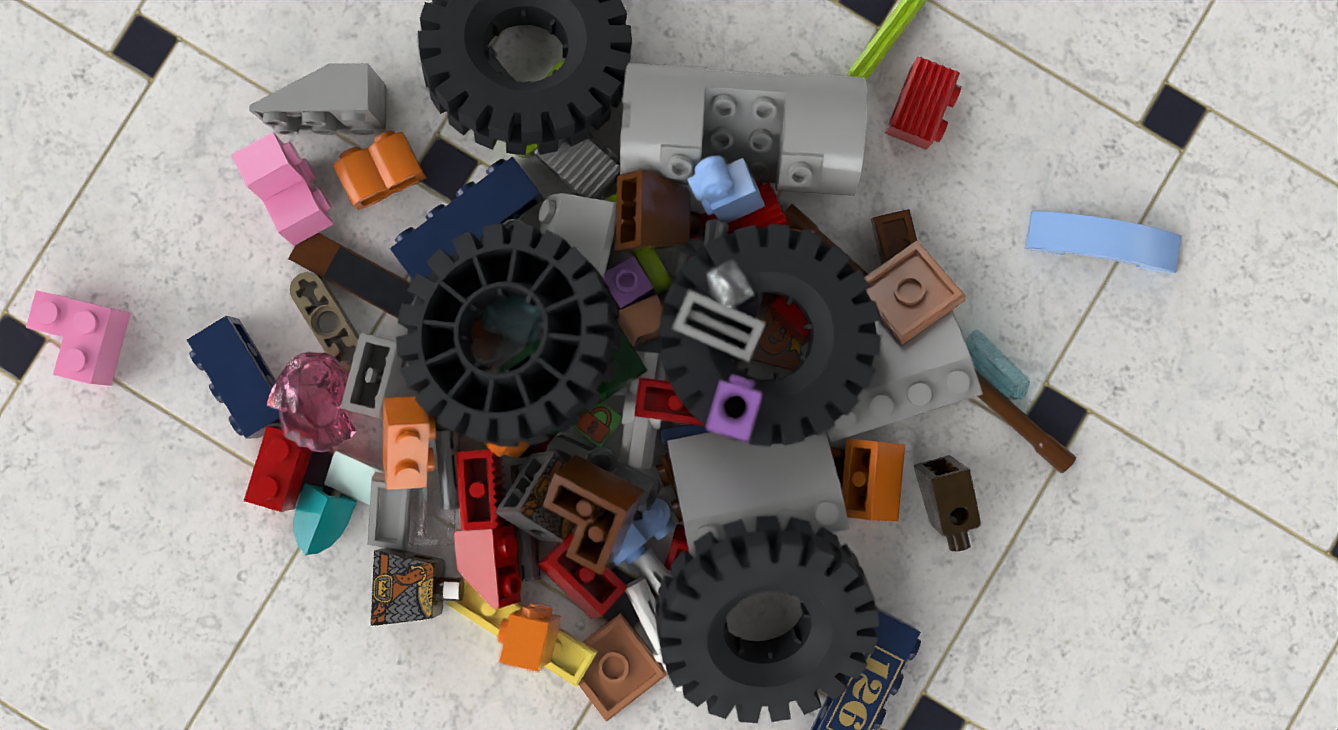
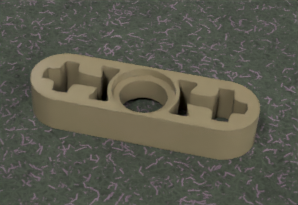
(322, 294)

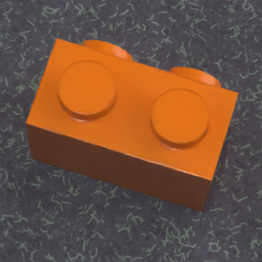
(406, 442)
(872, 479)
(529, 637)

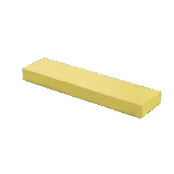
(570, 655)

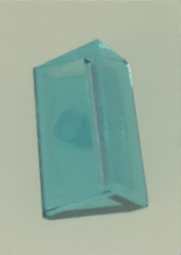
(996, 366)

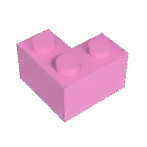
(285, 186)
(89, 334)

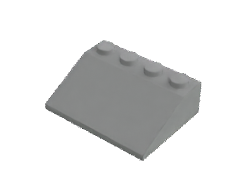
(912, 378)
(735, 481)

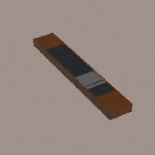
(359, 276)

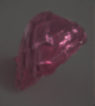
(310, 401)

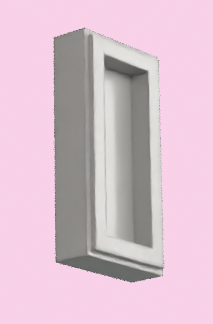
(389, 515)

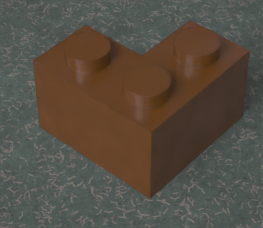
(599, 505)

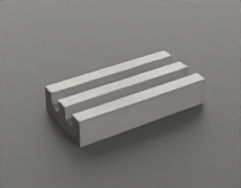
(751, 340)

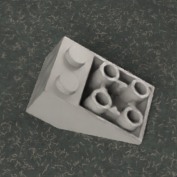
(326, 101)
(375, 376)

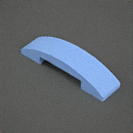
(1103, 239)

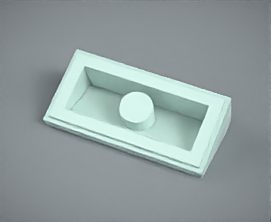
(351, 475)

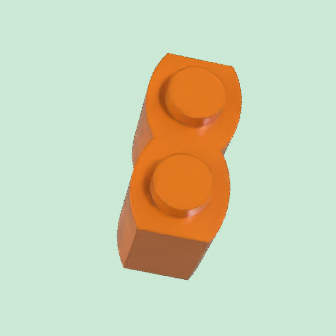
(378, 170)

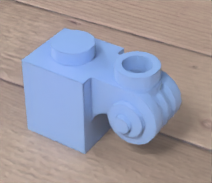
(726, 189)
(654, 522)

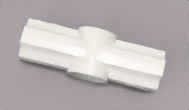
(639, 432)

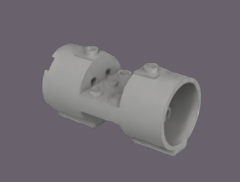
(787, 127)

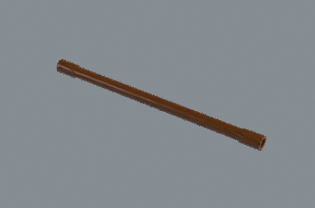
(1043, 443)

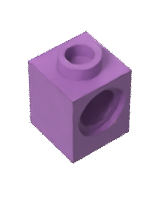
(628, 283)
(734, 427)

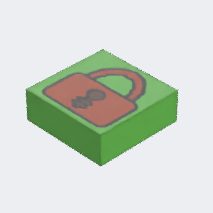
(598, 423)

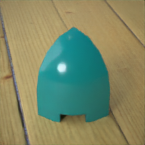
(320, 519)

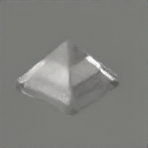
(728, 285)

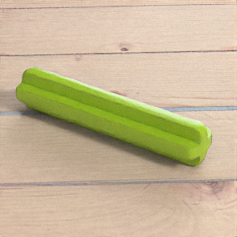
(885, 38)

